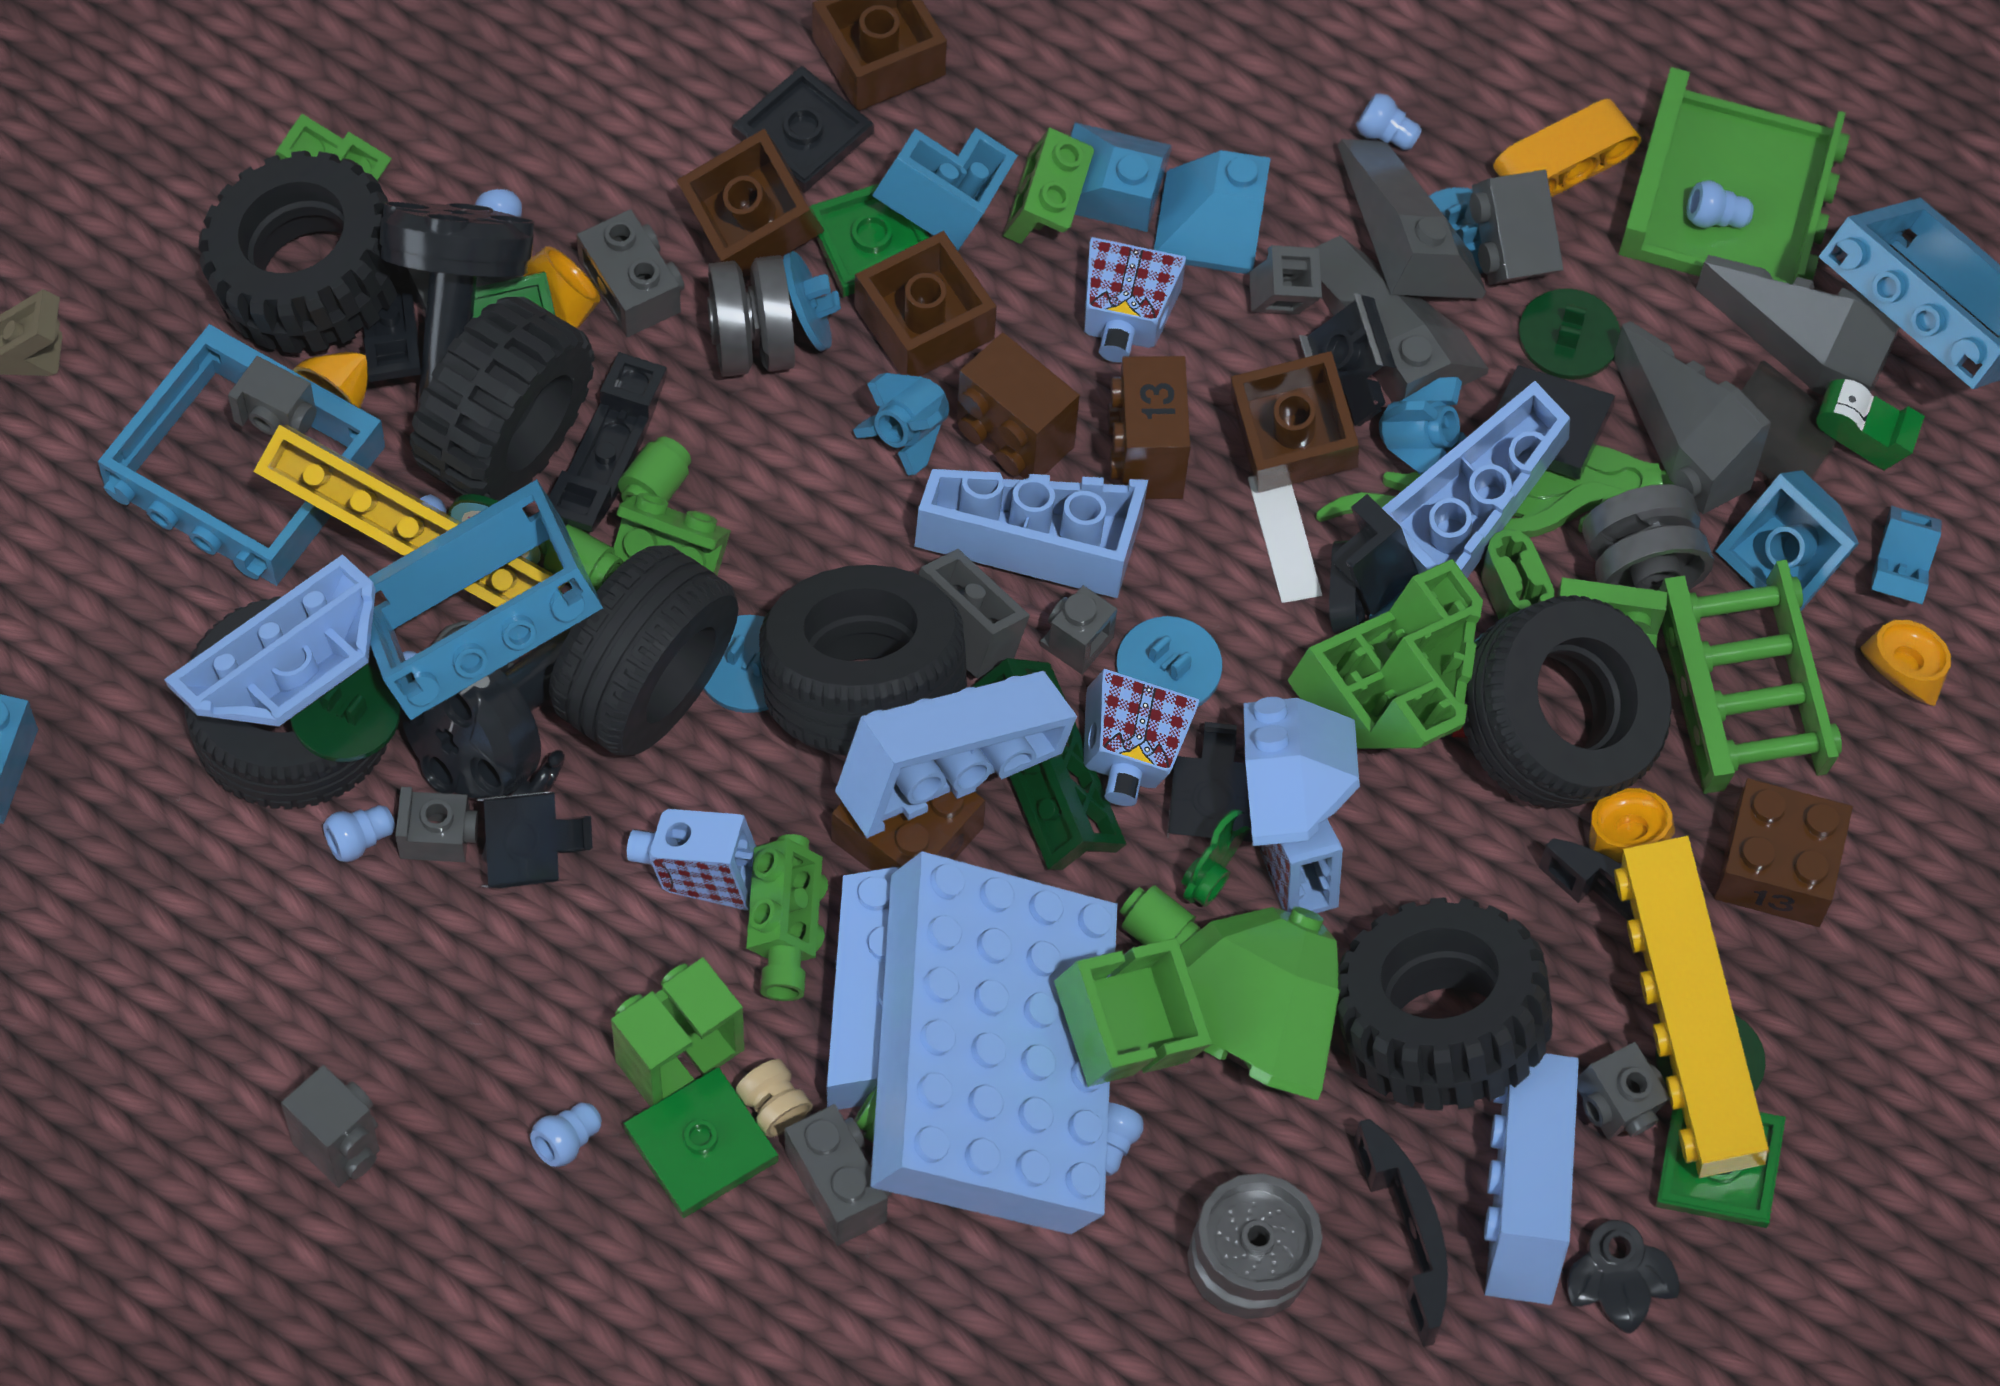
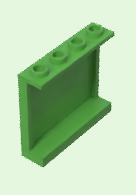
(1752, 152)

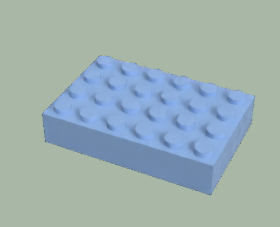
(975, 1050)

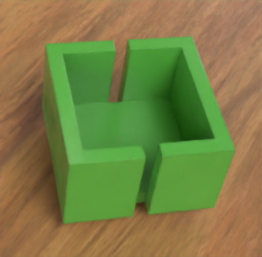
(689, 1016)
(1136, 1017)

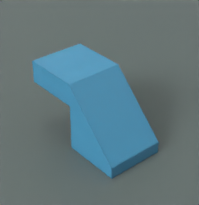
(1906, 554)

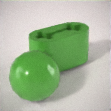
(1514, 574)

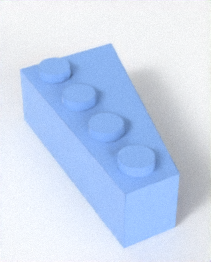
(1480, 482)
(1035, 525)
(950, 745)
(859, 988)
(1532, 1182)

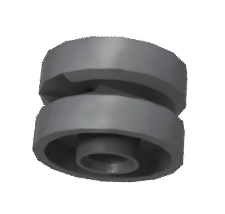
(750, 316)
(1648, 538)
(1254, 1246)

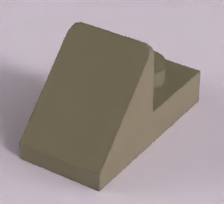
(31, 337)

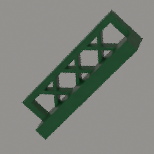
(1055, 802)

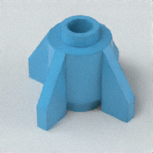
(907, 416)
(1422, 424)

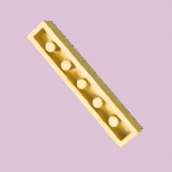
(377, 507)
(1692, 1007)

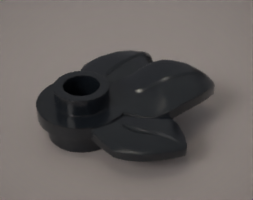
(1621, 1284)

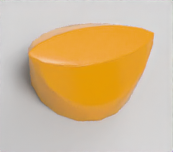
(569, 286)
(339, 373)
(1910, 658)
(1629, 820)

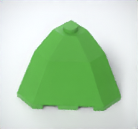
(1401, 670)
(1268, 993)

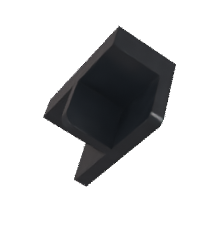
(1375, 557)

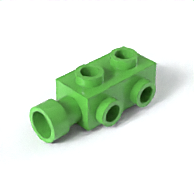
(785, 913)

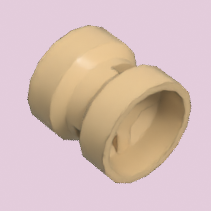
(773, 1097)

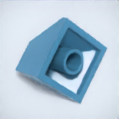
(1121, 177)
(1214, 211)
(1793, 524)

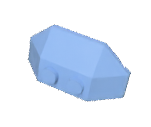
(285, 651)
(1296, 767)

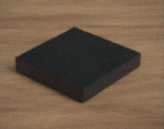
(807, 125)
(1585, 407)

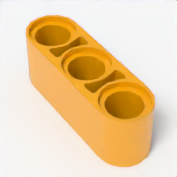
(1573, 147)

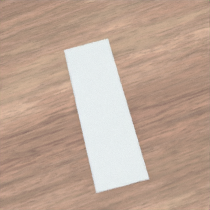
(1286, 543)

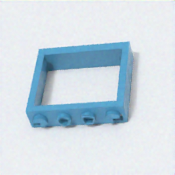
(1914, 299)
(230, 358)
(500, 635)

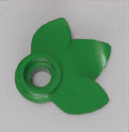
(1208, 873)

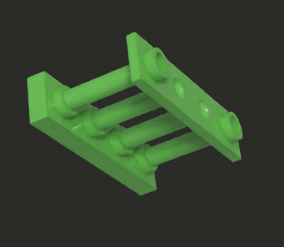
(1707, 709)

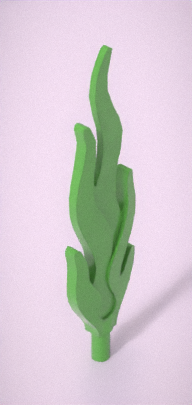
(1553, 498)

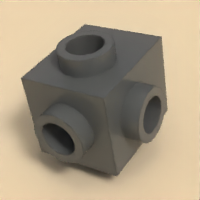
(1622, 1092)

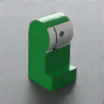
(1868, 423)

